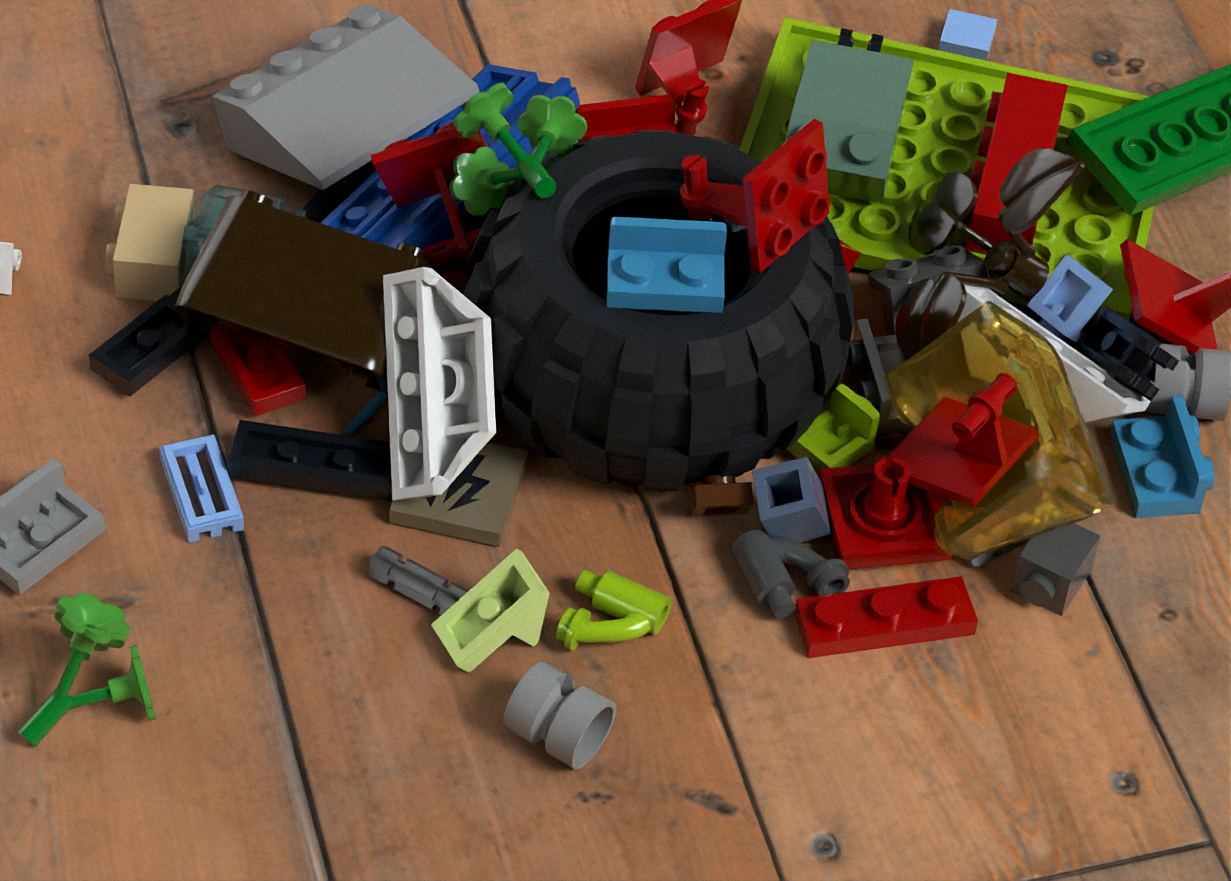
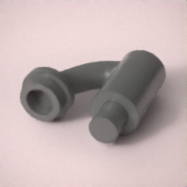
(763, 567)

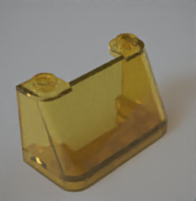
(1055, 478)

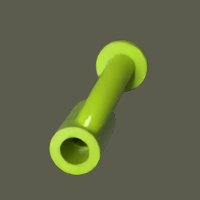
(634, 606)

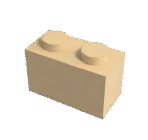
(149, 242)

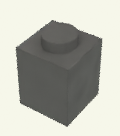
(1055, 566)

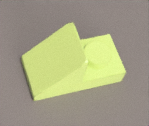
(500, 605)

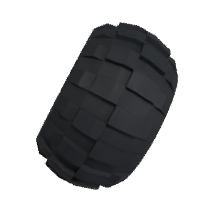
(641, 390)

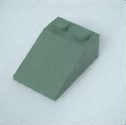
(861, 110)

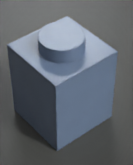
(791, 501)

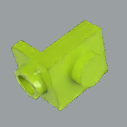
(840, 433)

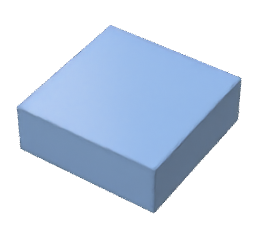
(968, 34)

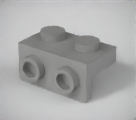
(43, 526)

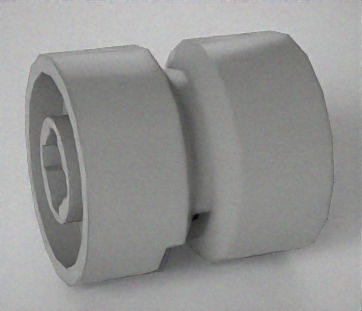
(1199, 378)
(565, 718)

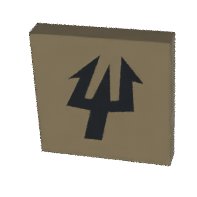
(475, 503)

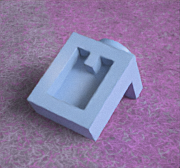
(1069, 299)

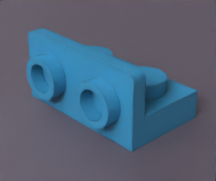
(666, 264)
(1162, 462)

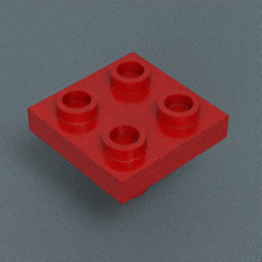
(880, 516)

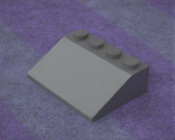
(340, 97)

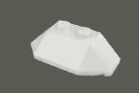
(436, 381)
(1095, 391)

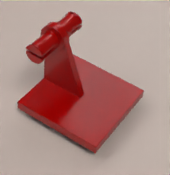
(680, 50)
(425, 169)
(777, 198)
(1172, 300)
(964, 446)

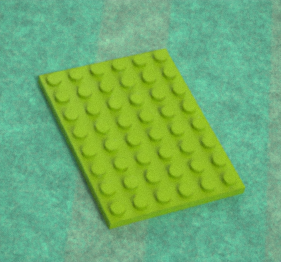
(942, 135)

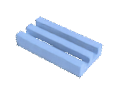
(210, 520)

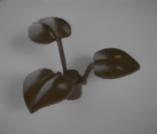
(1012, 265)

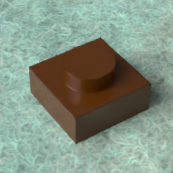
(720, 497)

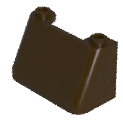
(295, 286)

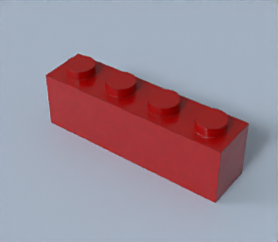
(1024, 120)

